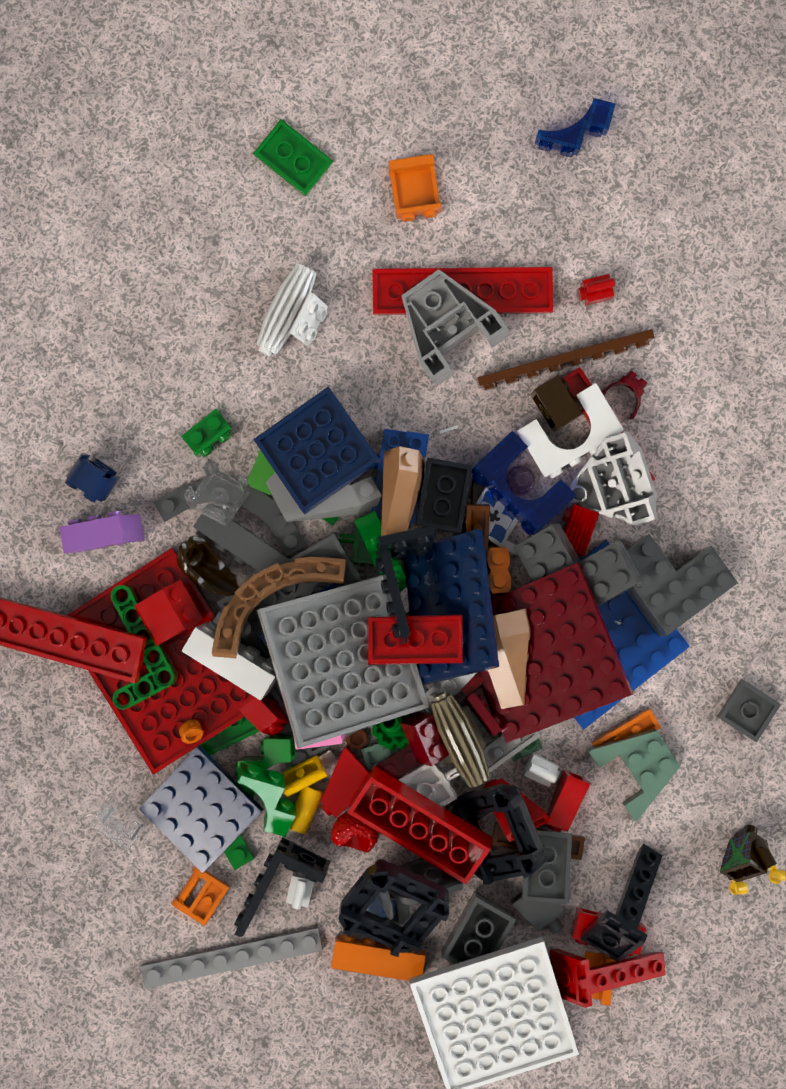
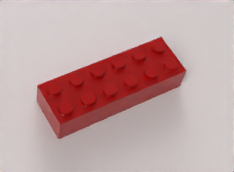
(420, 825)

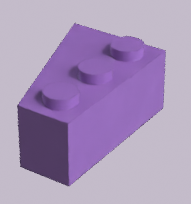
(101, 532)

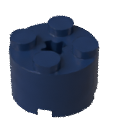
(92, 478)

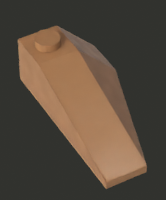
(401, 487)
(512, 641)

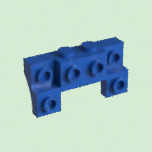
(391, 440)

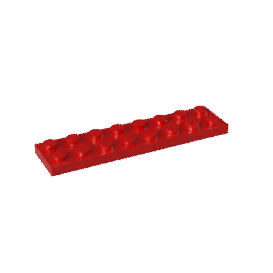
(502, 288)
(71, 640)

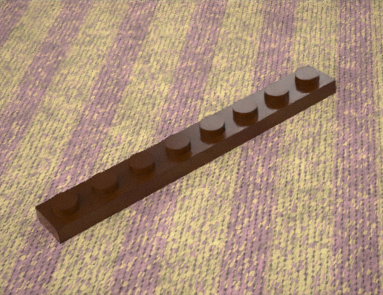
(574, 357)

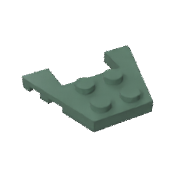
(647, 761)

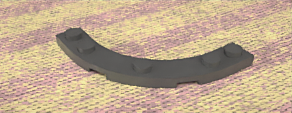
(256, 502)

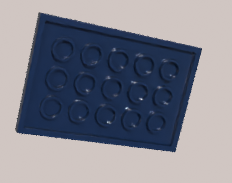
(455, 582)

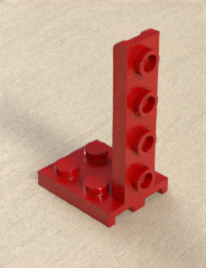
(579, 982)

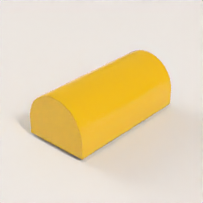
(304, 775)
(305, 808)

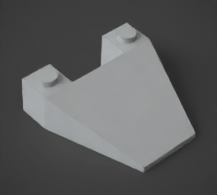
(443, 317)
(347, 501)

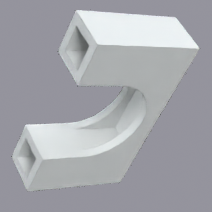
(551, 457)

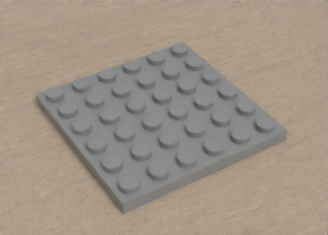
(324, 667)

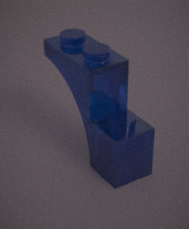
(569, 140)

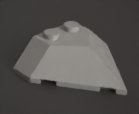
(617, 482)

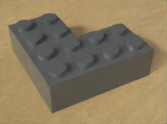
(606, 571)
(675, 595)

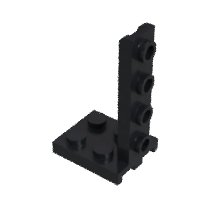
(397, 547)
(294, 859)
(618, 933)

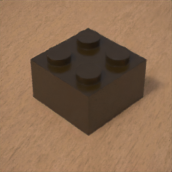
(556, 403)

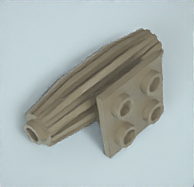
(460, 738)

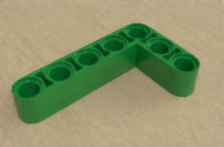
(154, 669)

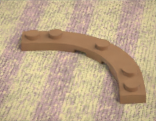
(262, 585)

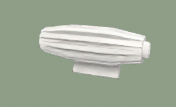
(292, 312)

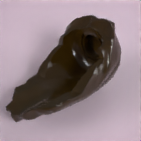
(205, 567)

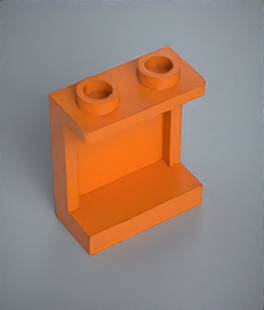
(414, 187)

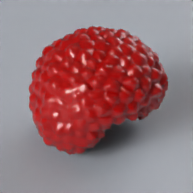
(353, 833)

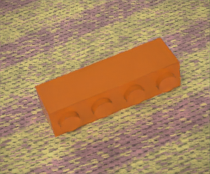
(374, 958)

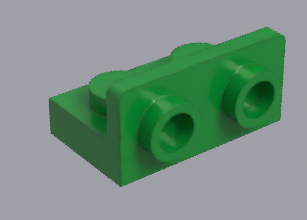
(207, 433)

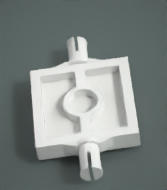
(432, 783)

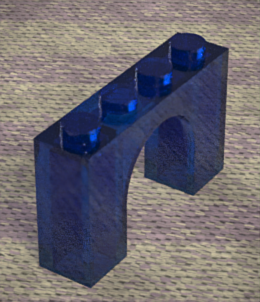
(530, 513)

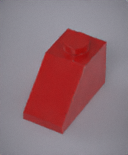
(264, 714)

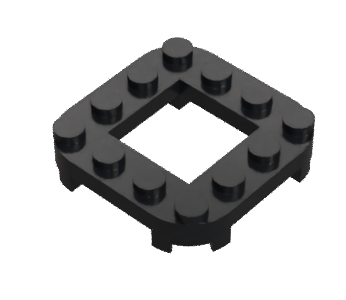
(510, 802)
(380, 878)

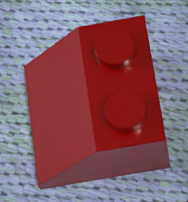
(168, 612)

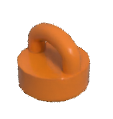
(191, 731)

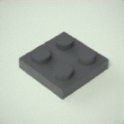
(748, 710)

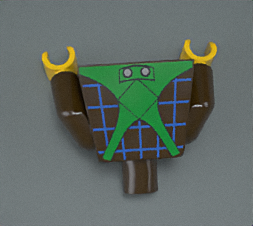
(747, 858)

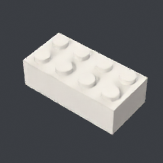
(247, 671)

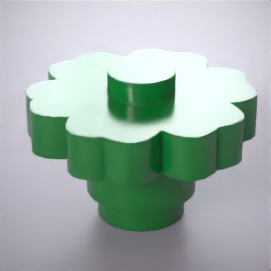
(391, 733)

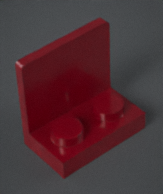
(481, 707)

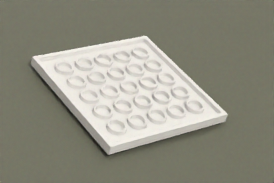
(494, 1015)

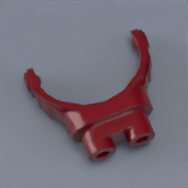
(635, 385)

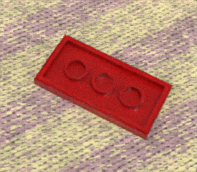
(430, 640)

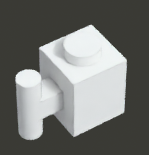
(541, 770)
(299, 891)

